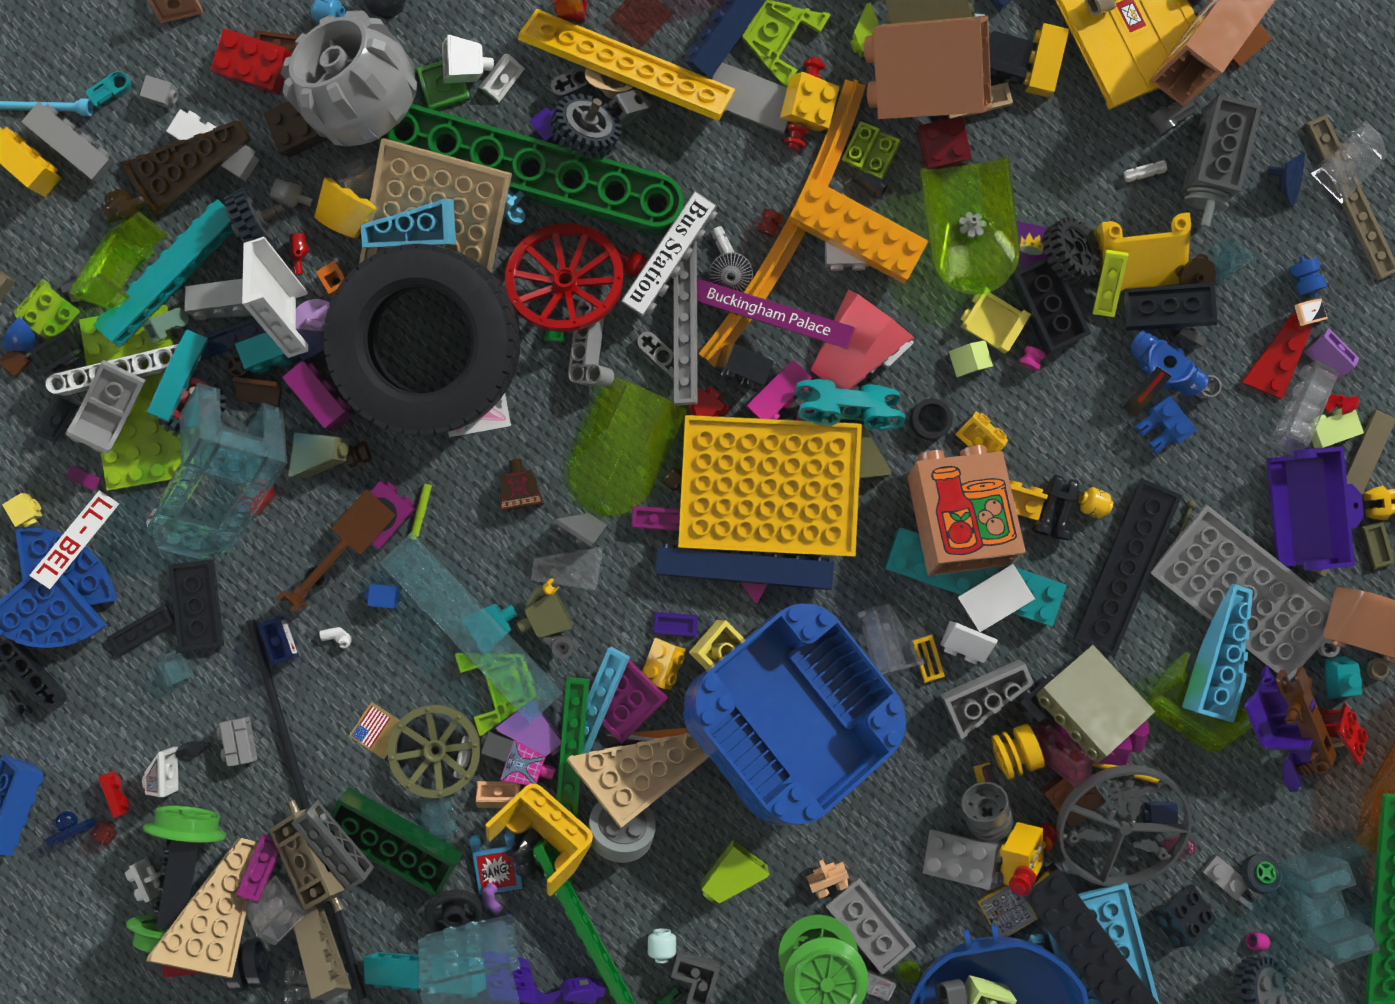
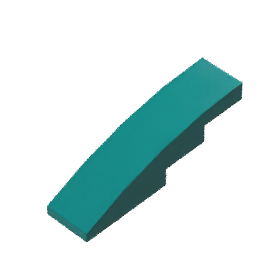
(177, 375)

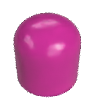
(1262, 941)

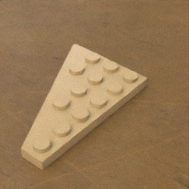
(637, 774)
(211, 924)

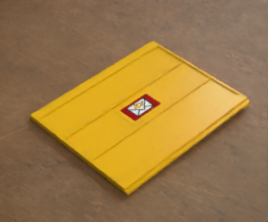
(1127, 42)

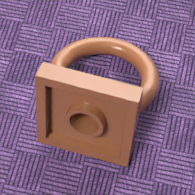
(175, 9)

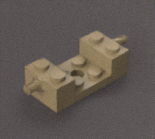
(309, 879)

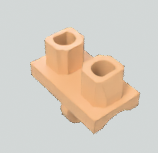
(827, 876)

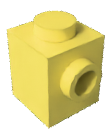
(23, 510)

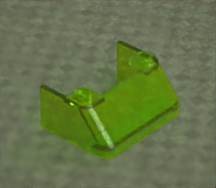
(115, 261)
(1205, 731)

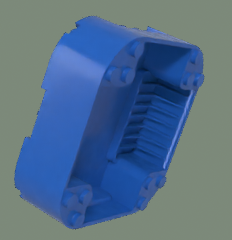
(795, 716)

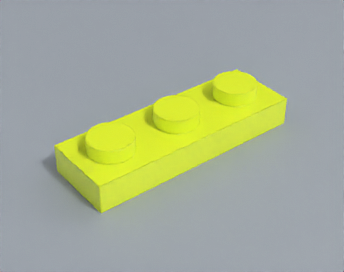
(1110, 283)

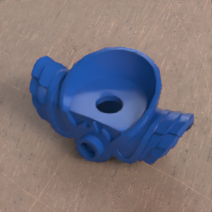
(1151, 353)

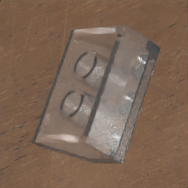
(1351, 161)

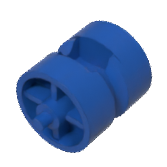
(1308, 277)

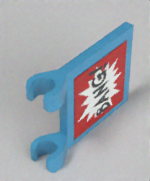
(495, 866)

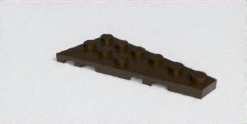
(180, 166)

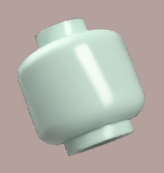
(661, 945)

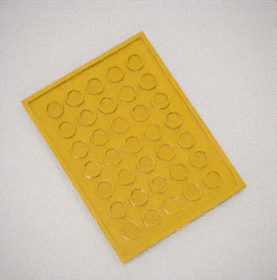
(770, 485)

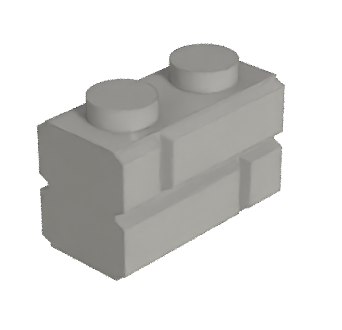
(237, 741)

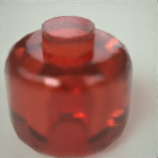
(104, 832)

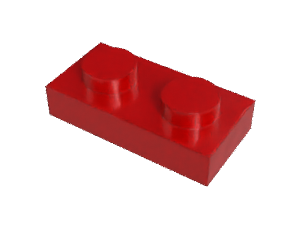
(116, 800)

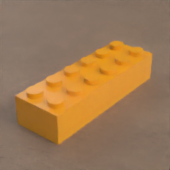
(858, 231)

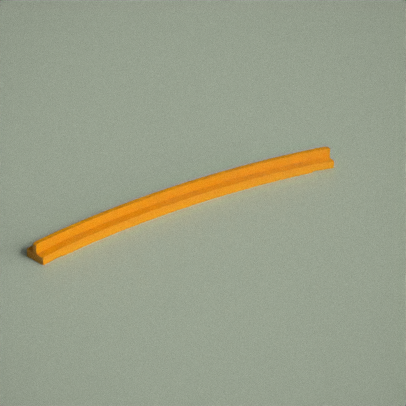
(792, 235)

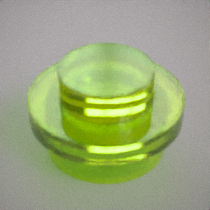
(909, 971)

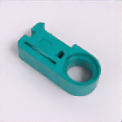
(106, 89)

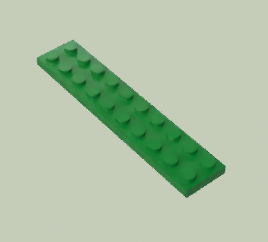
(1381, 964)

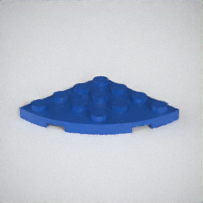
(84, 572)
(47, 616)

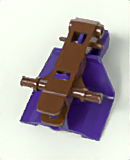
(1289, 720)

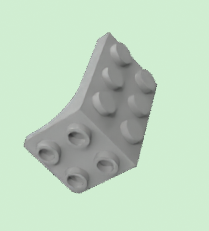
(105, 407)
(963, 860)

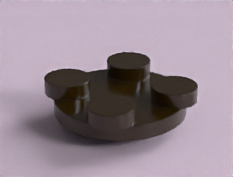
(1197, 271)

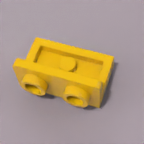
(663, 663)

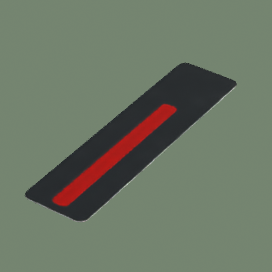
(1147, 391)

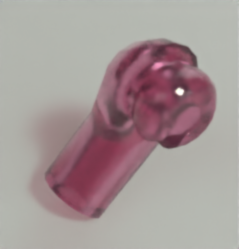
(1169, 842)

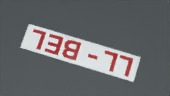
(74, 539)

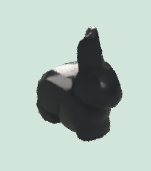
(523, 856)

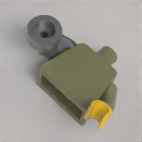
(547, 618)

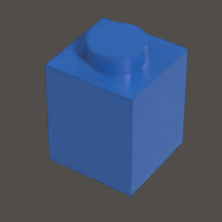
(382, 595)

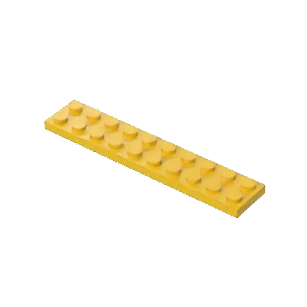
(626, 64)

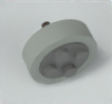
(625, 843)

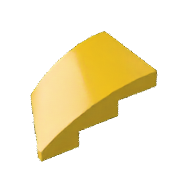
(342, 209)

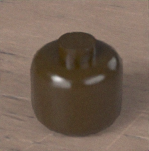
(673, 479)

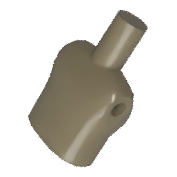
(1098, 7)

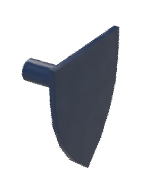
(1290, 177)
(315, 344)

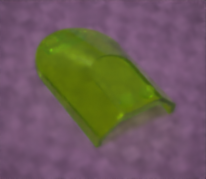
(983, 188)
(623, 447)

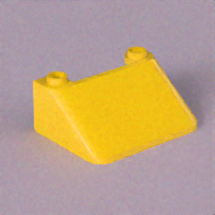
(1151, 257)

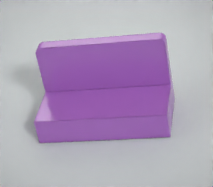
(1333, 352)

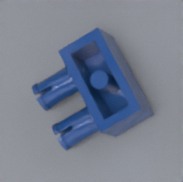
(1170, 420)

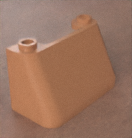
(1362, 621)

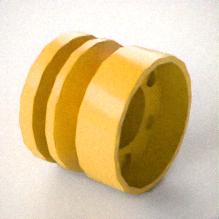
(1017, 751)

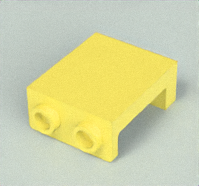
(994, 321)

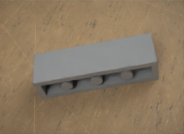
(66, 141)

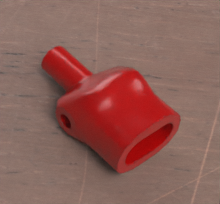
(298, 250)
(633, 263)

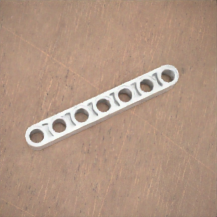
(133, 363)

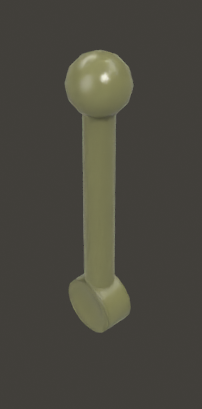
(1191, 504)

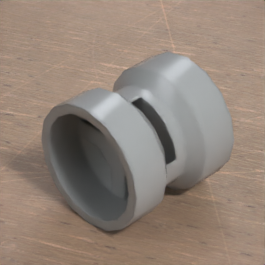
(1212, 388)

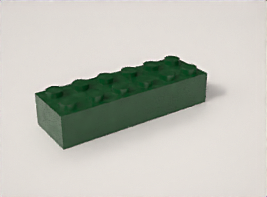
(396, 842)

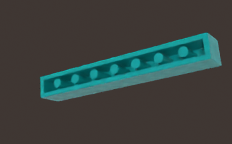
(167, 274)

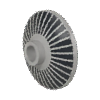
(731, 263)

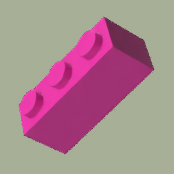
(778, 392)

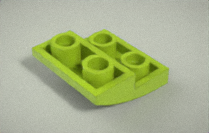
(871, 150)

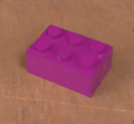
(319, 395)

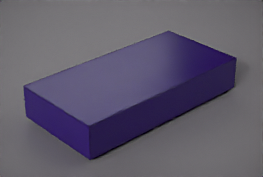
(675, 624)

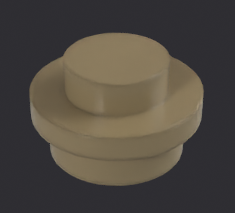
(1377, 668)

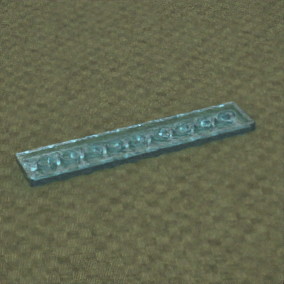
(471, 627)

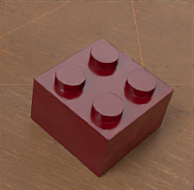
(944, 143)

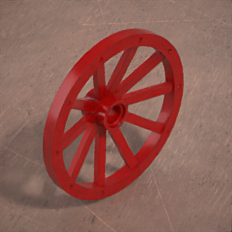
(564, 274)

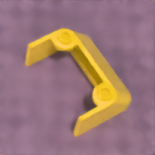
(552, 821)

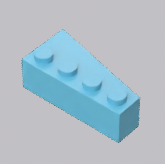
(423, 225)

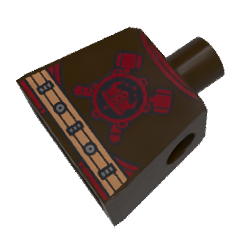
(519, 487)

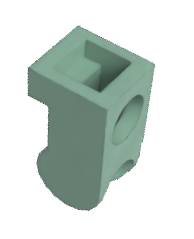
(170, 320)

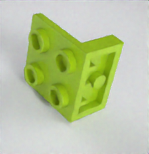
(46, 311)

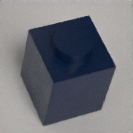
(1160, 812)

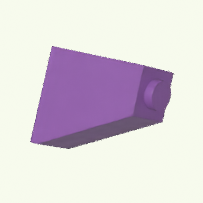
(538, 735)

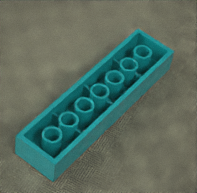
(907, 559)

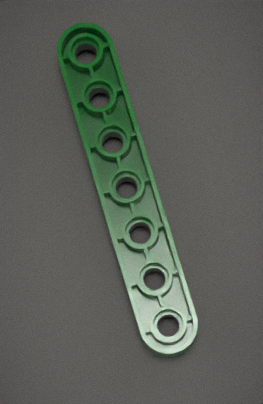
(555, 165)

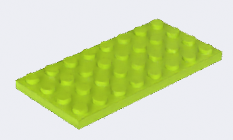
(143, 448)

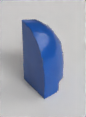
(19, 337)

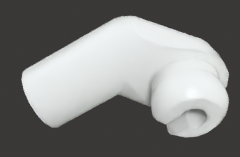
(338, 635)

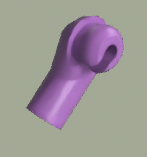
(488, 898)

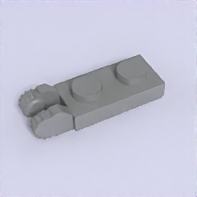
(1228, 880)

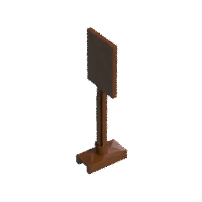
(357, 529)

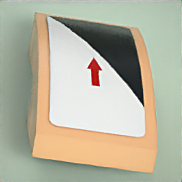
(1310, 312)

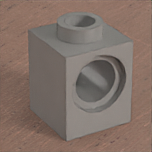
(159, 92)

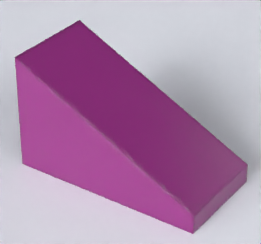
(83, 477)

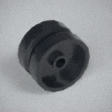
(250, 967)

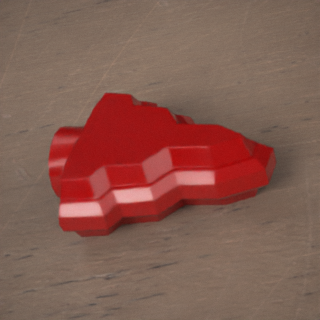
(709, 404)

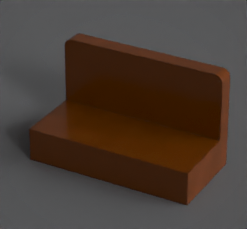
(258, 391)

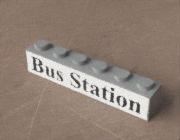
(669, 254)

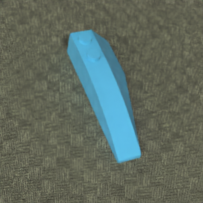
(1219, 667)

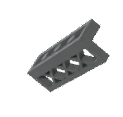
(331, 847)

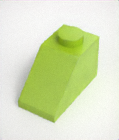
(864, 28)

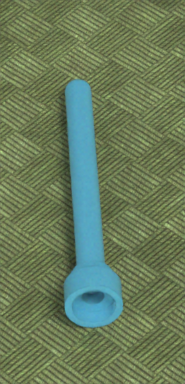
(83, 106)

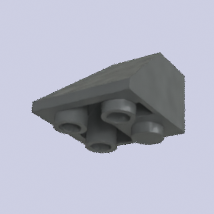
(585, 527)

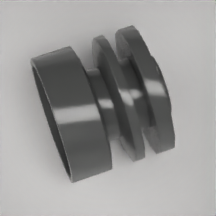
(987, 812)

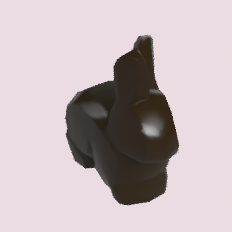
(122, 205)

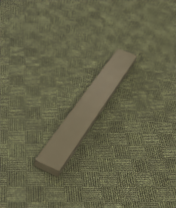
(1356, 205)
(1367, 455)

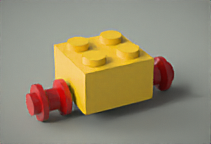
(808, 103)
(1024, 855)

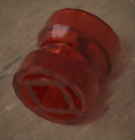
(769, 222)

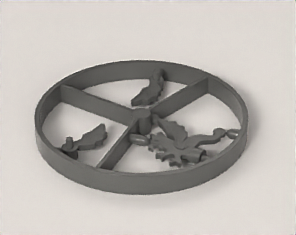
(1124, 794)

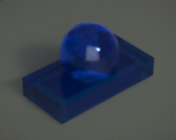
(68, 825)

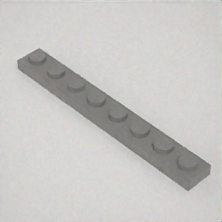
(686, 332)

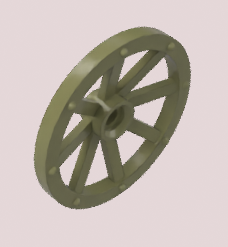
(430, 756)

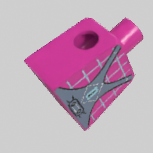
(526, 766)

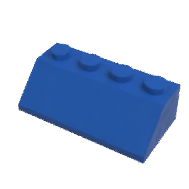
(17, 794)

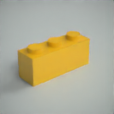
(1046, 60)

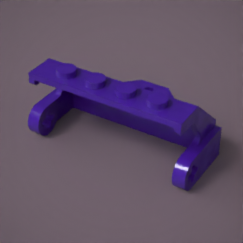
(1313, 509)

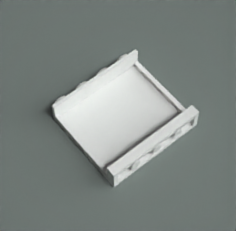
(271, 295)

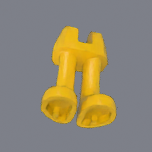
(1387, 508)

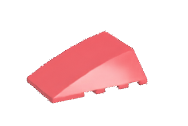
(872, 342)

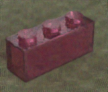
(1062, 754)

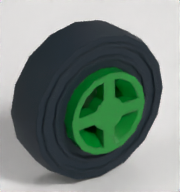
(1270, 873)

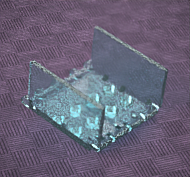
(470, 964)

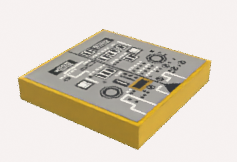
(1007, 910)

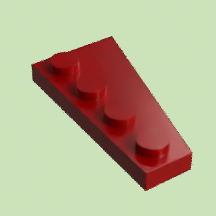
(1277, 363)

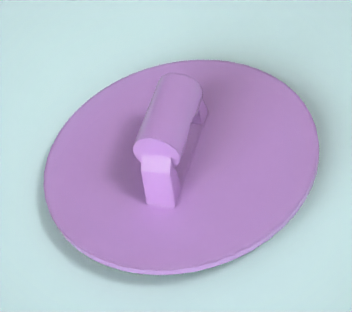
(312, 315)

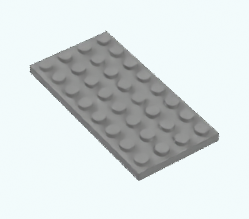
(1285, 610)

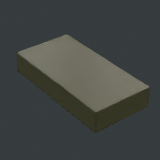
(1377, 545)

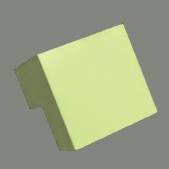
(970, 358)

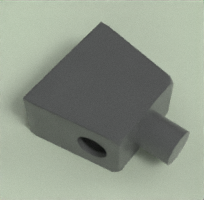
(632, 104)

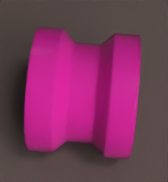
(1032, 358)

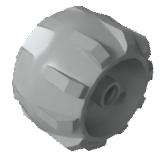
(350, 79)

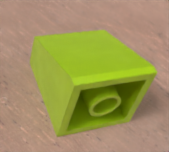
(733, 873)

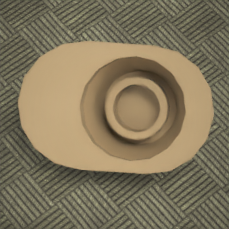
(607, 85)

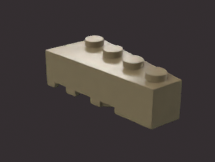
(320, 956)

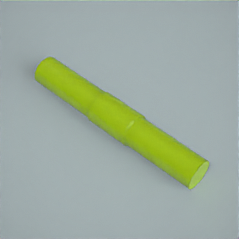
(421, 509)

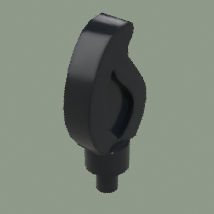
(192, 748)

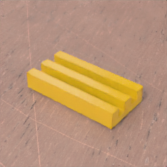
(922, 640)

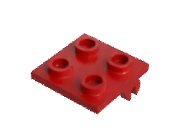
(1346, 727)

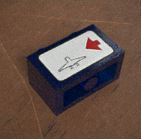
(278, 640)

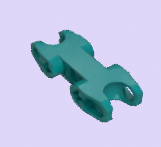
(835, 404)

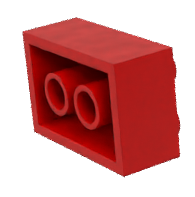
(250, 61)

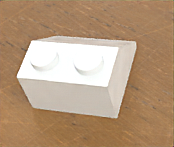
(968, 642)

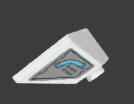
(162, 774)

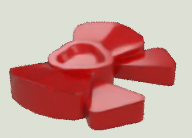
(1347, 404)

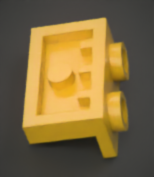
(980, 432)
(1027, 501)

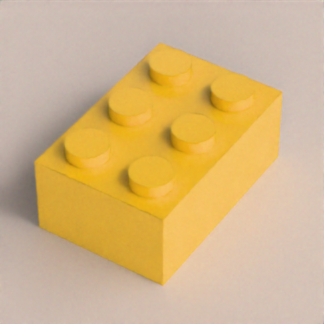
(26, 163)

